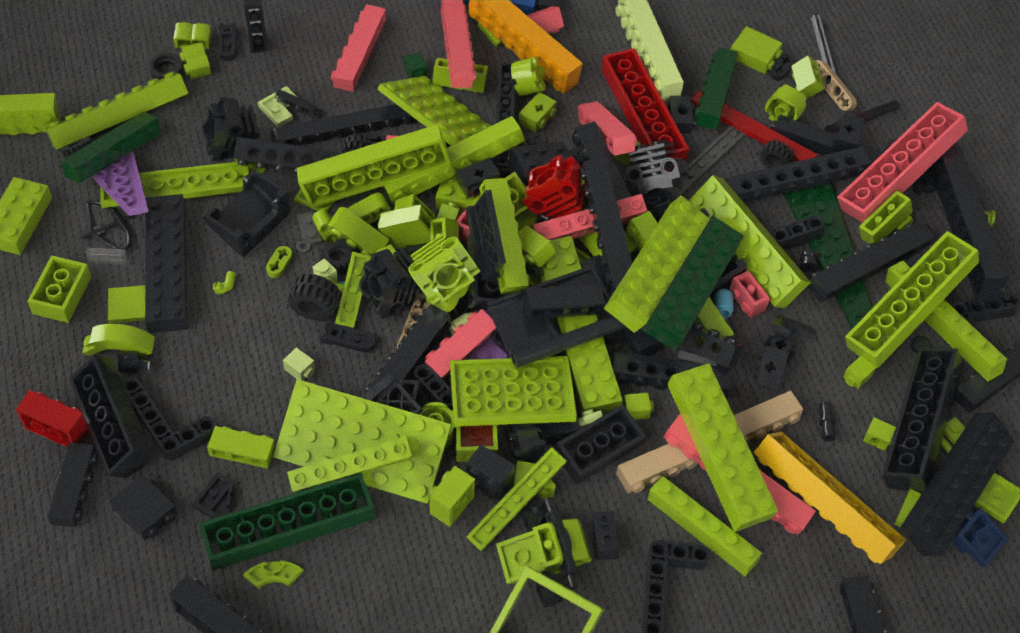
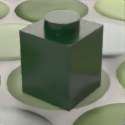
(414, 65)

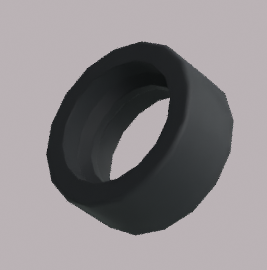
(165, 58)

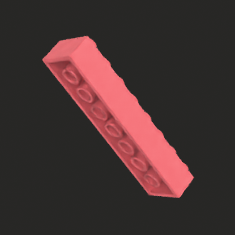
(903, 161)

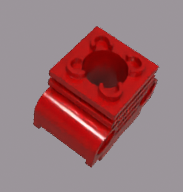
(555, 188)

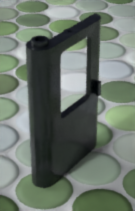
(538, 338)

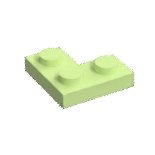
(275, 111)

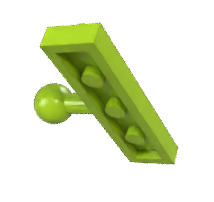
(351, 294)

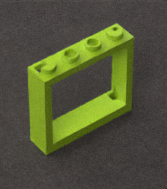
(554, 586)

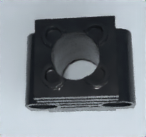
(225, 124)
(655, 168)
(388, 282)

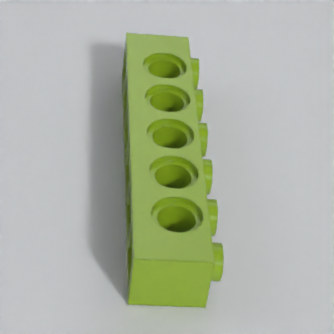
(351, 464)

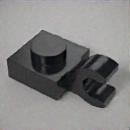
(131, 362)

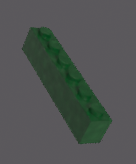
(716, 90)
(111, 147)

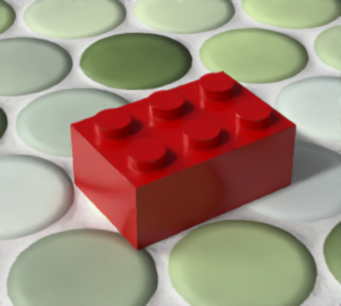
(52, 419)

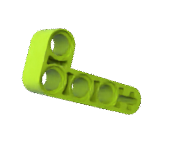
(367, 209)

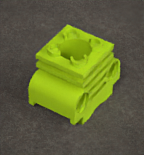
(442, 268)

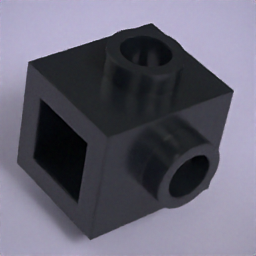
(534, 516)

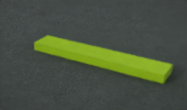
(516, 499)

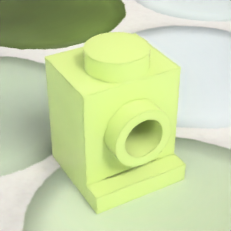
(325, 269)

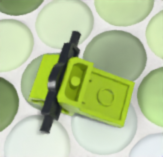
(549, 547)

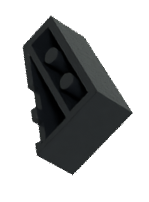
(526, 442)

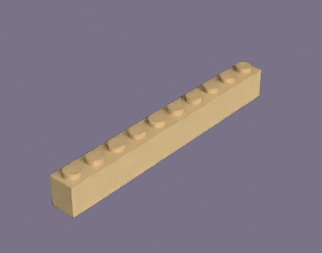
(670, 460)

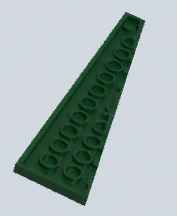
(833, 244)

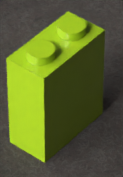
(757, 50)
(406, 226)

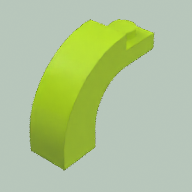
(120, 338)

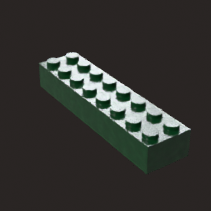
(693, 283)
(286, 521)

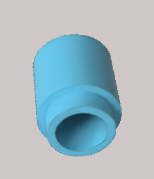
(724, 302)

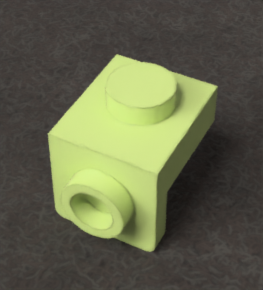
(588, 417)

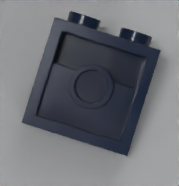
(979, 537)

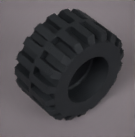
(314, 297)

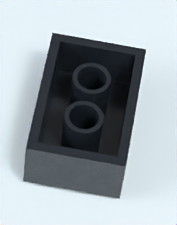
(528, 157)

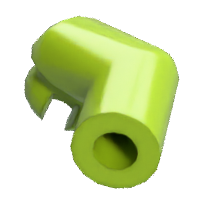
(227, 285)

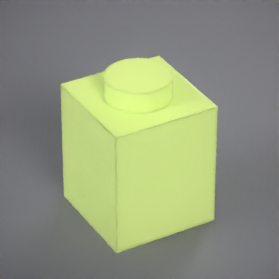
(299, 365)

